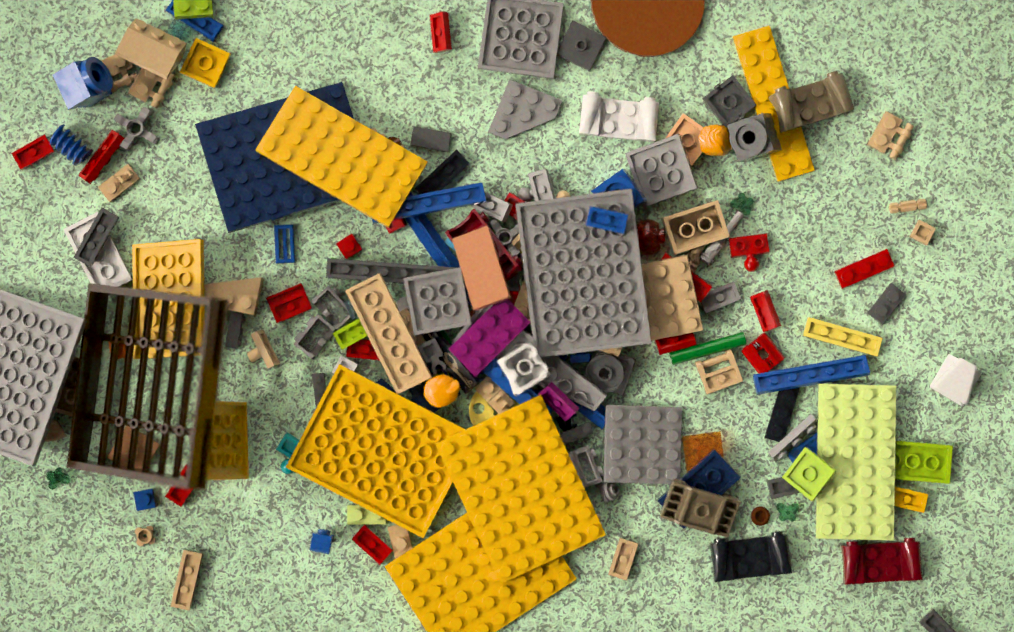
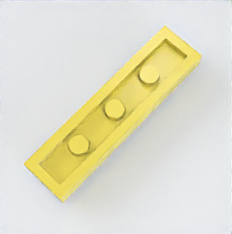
(842, 336)

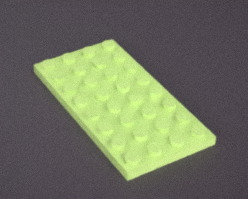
(859, 442)

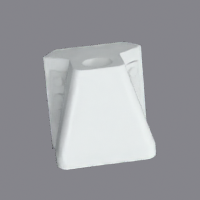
(523, 368)
(956, 380)

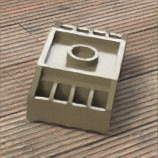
(700, 508)

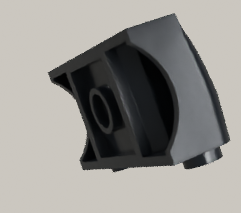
(750, 557)

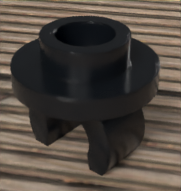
(568, 424)

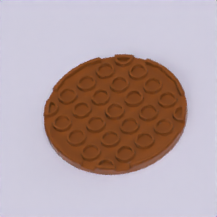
(647, 26)

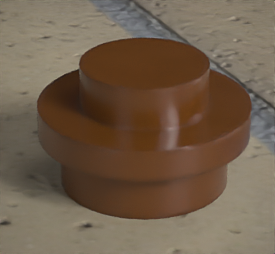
(760, 516)

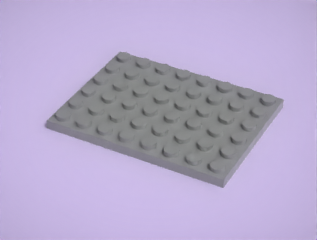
(582, 278)
(34, 366)

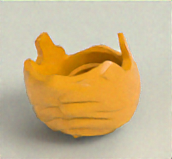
(715, 140)
(441, 390)

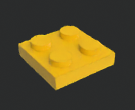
(205, 63)

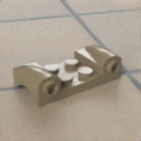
(812, 102)

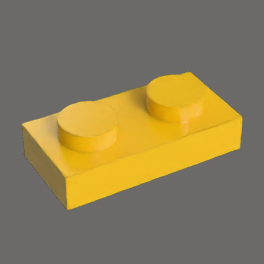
(910, 499)

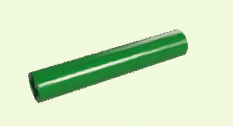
(708, 348)

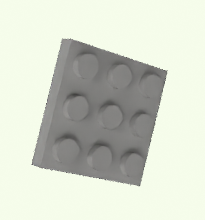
(662, 170)
(437, 301)

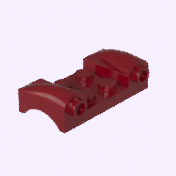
(510, 264)
(881, 562)

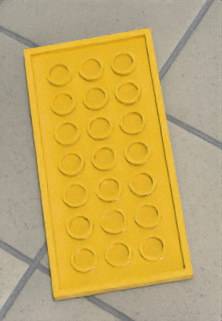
(341, 156)

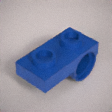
(321, 541)

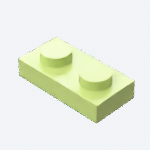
(360, 516)

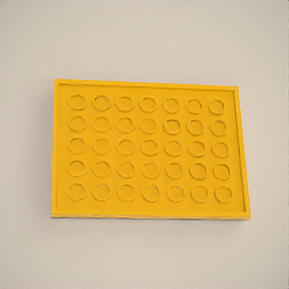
(376, 451)
(520, 489)
(456, 588)

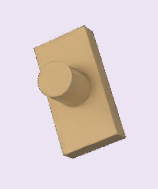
(263, 350)
(399, 539)

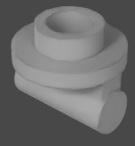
(609, 491)

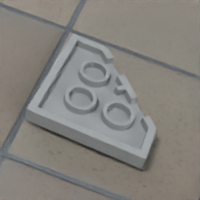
(522, 110)

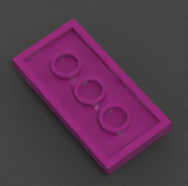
(489, 336)

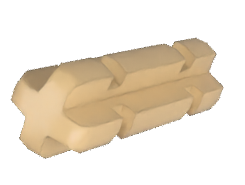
(906, 206)

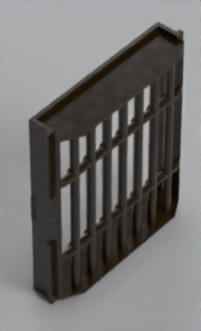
(88, 378)

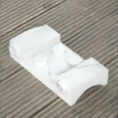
(619, 118)

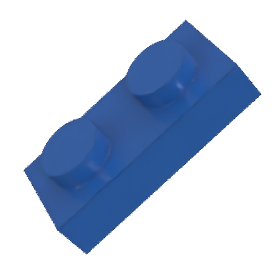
(606, 220)

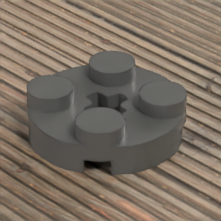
(610, 363)

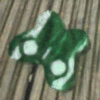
(742, 203)
(56, 477)
(787, 512)

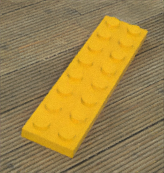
(764, 75)

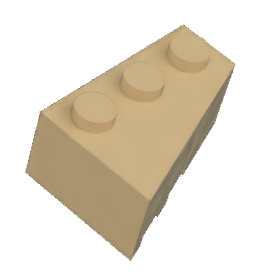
(241, 294)

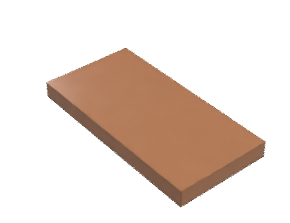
(481, 268)

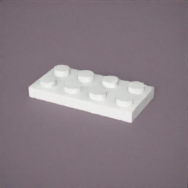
(109, 266)

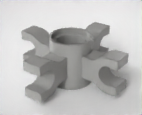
(141, 120)
(503, 232)

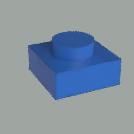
(581, 357)
(144, 499)

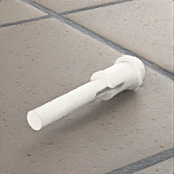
(712, 250)

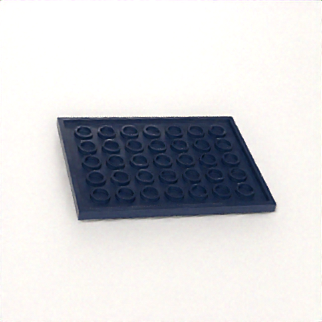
(249, 184)

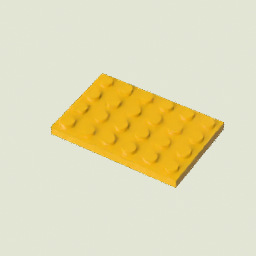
(170, 269)

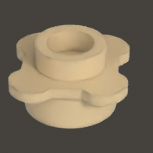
(149, 532)

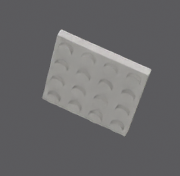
(521, 37)
(642, 444)

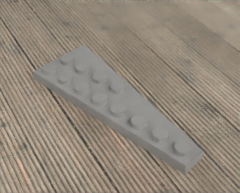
(562, 374)

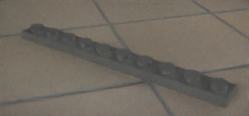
(390, 272)

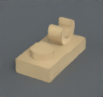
(119, 183)
(494, 395)

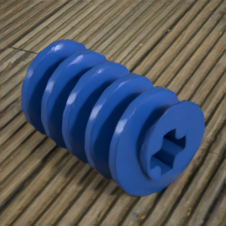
(69, 146)

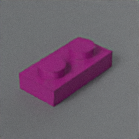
(558, 401)

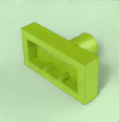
(350, 334)

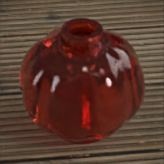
(649, 236)

